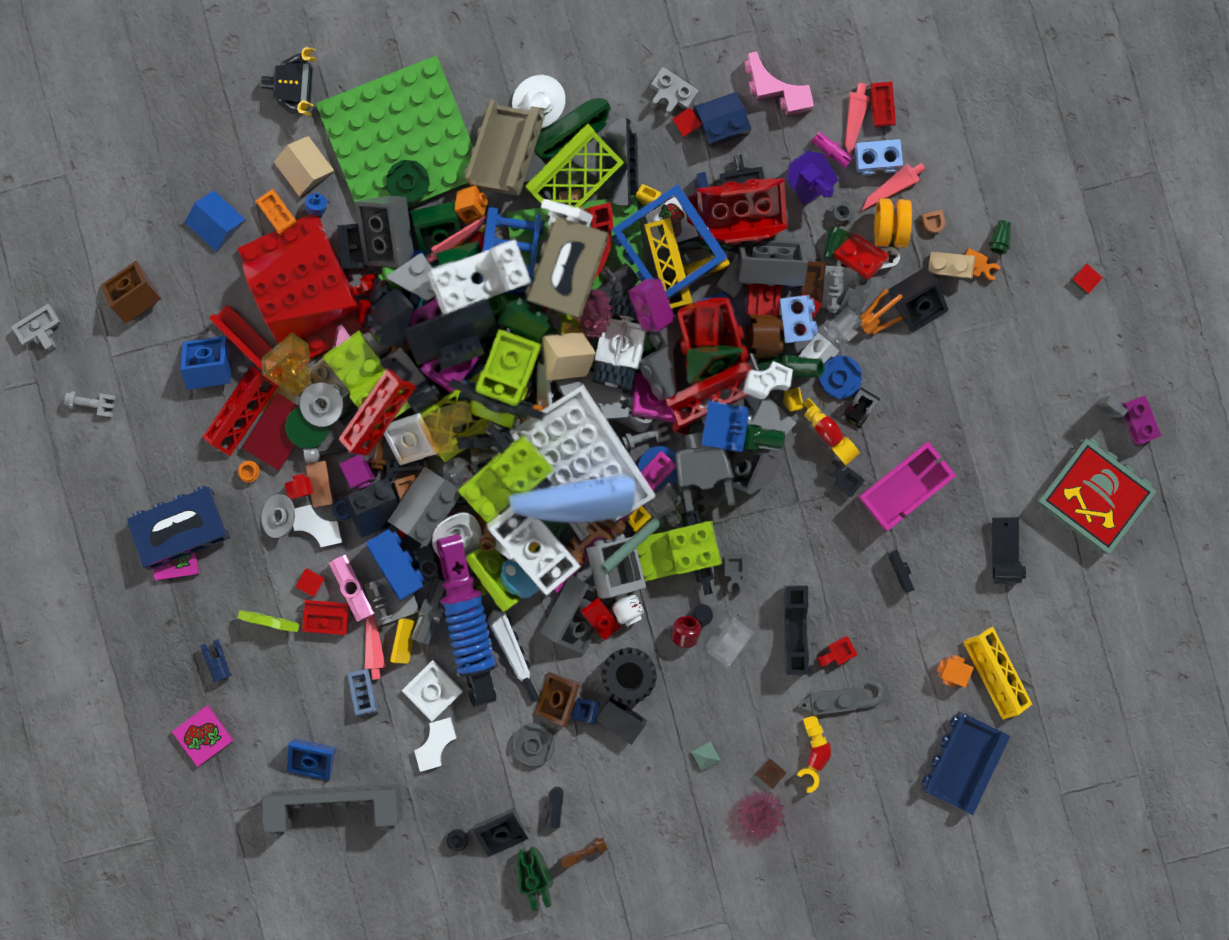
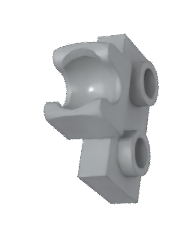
(672, 91)

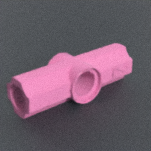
(345, 575)

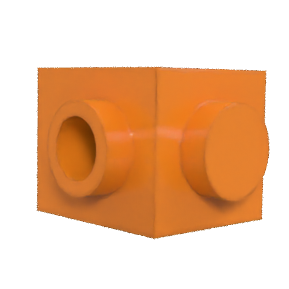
(470, 204)
(954, 671)

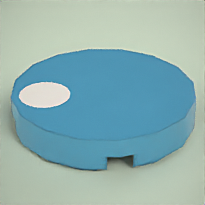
(517, 580)

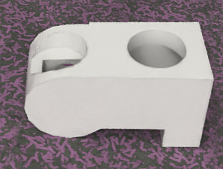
(819, 348)

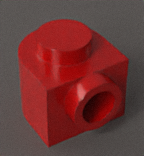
(299, 487)

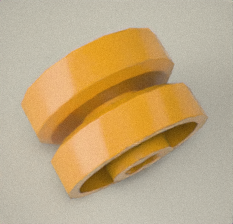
(892, 223)

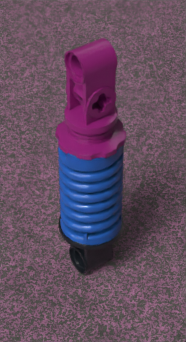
(468, 623)

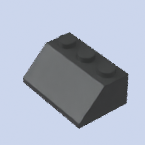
(385, 231)
(772, 263)
(424, 506)
(566, 621)

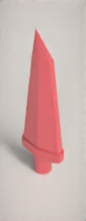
(857, 107)
(904, 178)
(456, 239)
(373, 650)

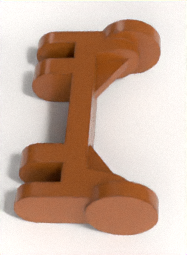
(595, 531)

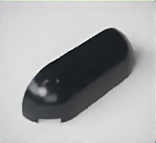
(624, 180)

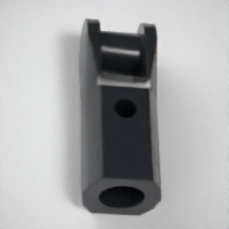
(555, 808)

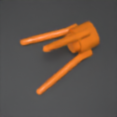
(871, 321)

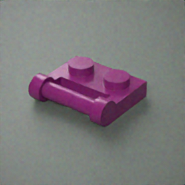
(456, 372)

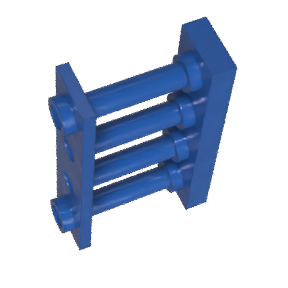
(490, 241)

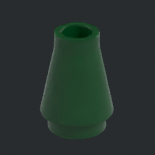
(1001, 238)
(834, 240)

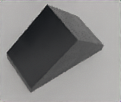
(860, 407)

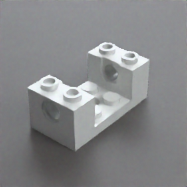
(500, 268)
(548, 565)

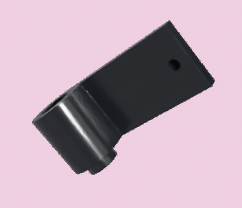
(425, 393)
(1005, 551)

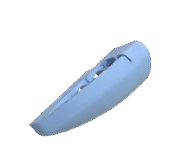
(575, 502)

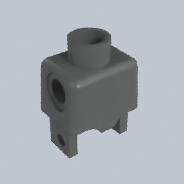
(703, 468)

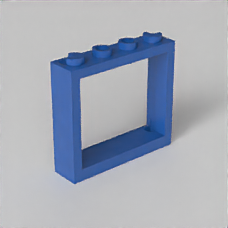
(632, 257)

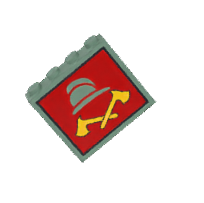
(1097, 496)

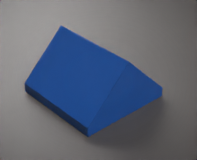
(214, 220)
(310, 759)

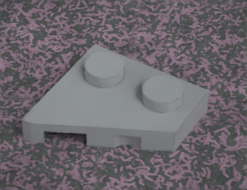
(414, 277)

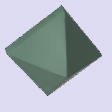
(706, 756)

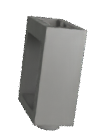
(631, 565)

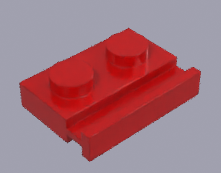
(861, 256)
(764, 299)
(325, 617)

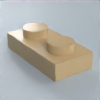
(951, 265)

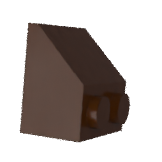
(130, 292)

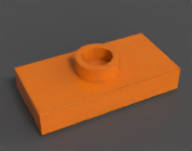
(276, 212)

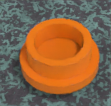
(248, 471)

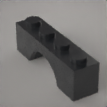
(796, 629)

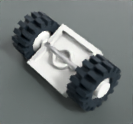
(619, 347)

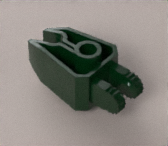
(534, 877)

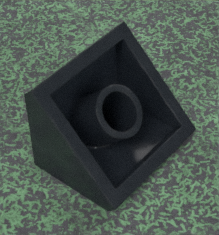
(500, 832)

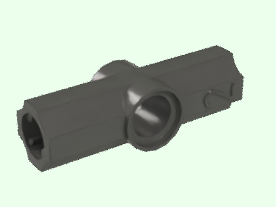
(430, 613)

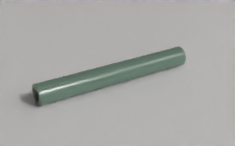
(631, 545)

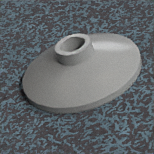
(311, 404)
(278, 516)

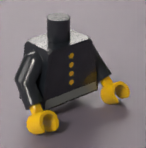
(293, 82)

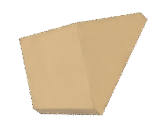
(303, 165)
(567, 356)

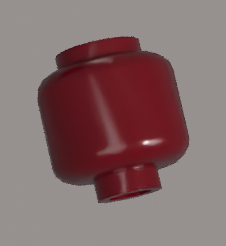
(686, 631)

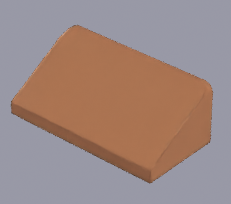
(321, 484)

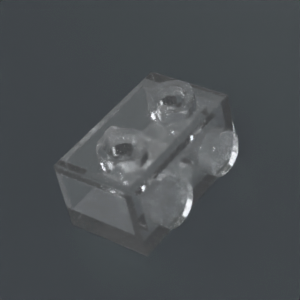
(843, 326)
(729, 641)

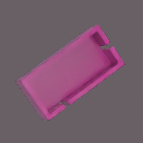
(906, 486)

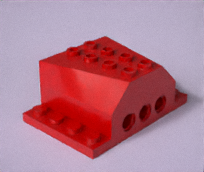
(301, 285)

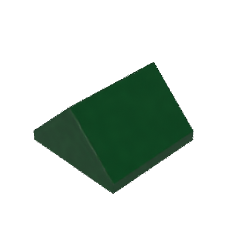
(710, 361)

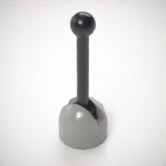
(312, 454)

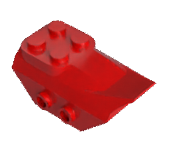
(742, 210)
(728, 331)

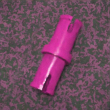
(832, 149)

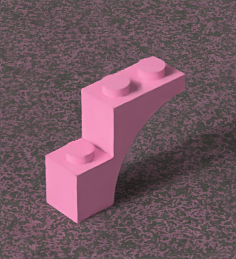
(794, 98)

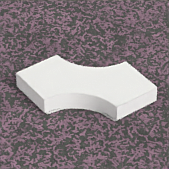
(760, 383)
(324, 531)
(430, 753)

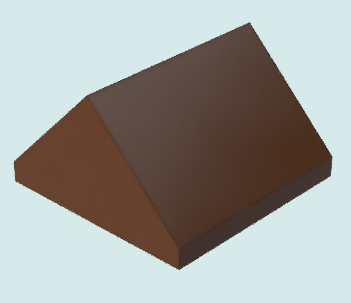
(557, 698)

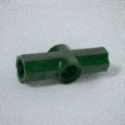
(801, 366)
(758, 437)

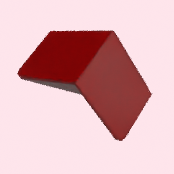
(684, 430)

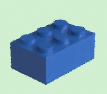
(395, 564)

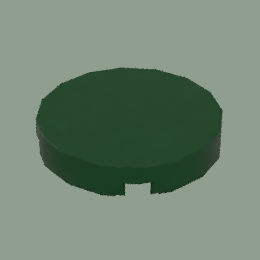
(408, 180)
(304, 433)

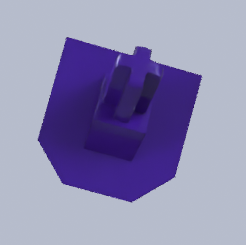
(811, 176)

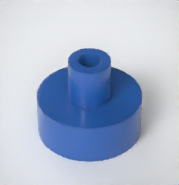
(316, 204)

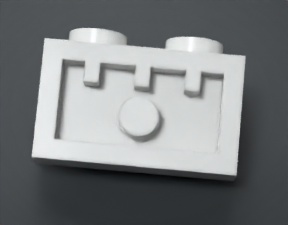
(566, 212)

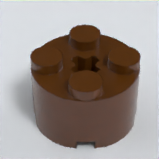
(764, 335)

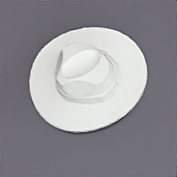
(541, 92)
(461, 524)

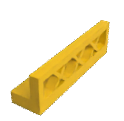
(675, 255)
(995, 676)

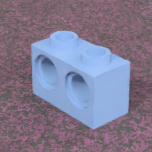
(877, 150)
(791, 318)

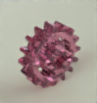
(595, 314)
(752, 809)

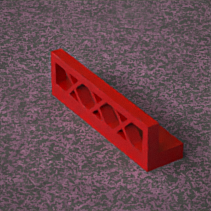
(241, 335)
(706, 389)
(233, 410)
(373, 413)

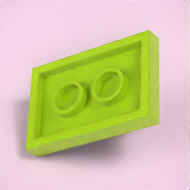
(488, 569)

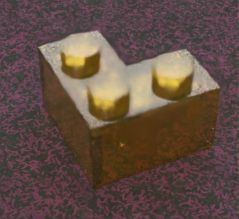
(287, 365)
(441, 423)

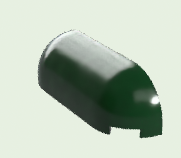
(561, 132)

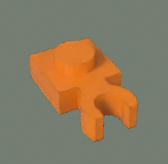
(981, 266)

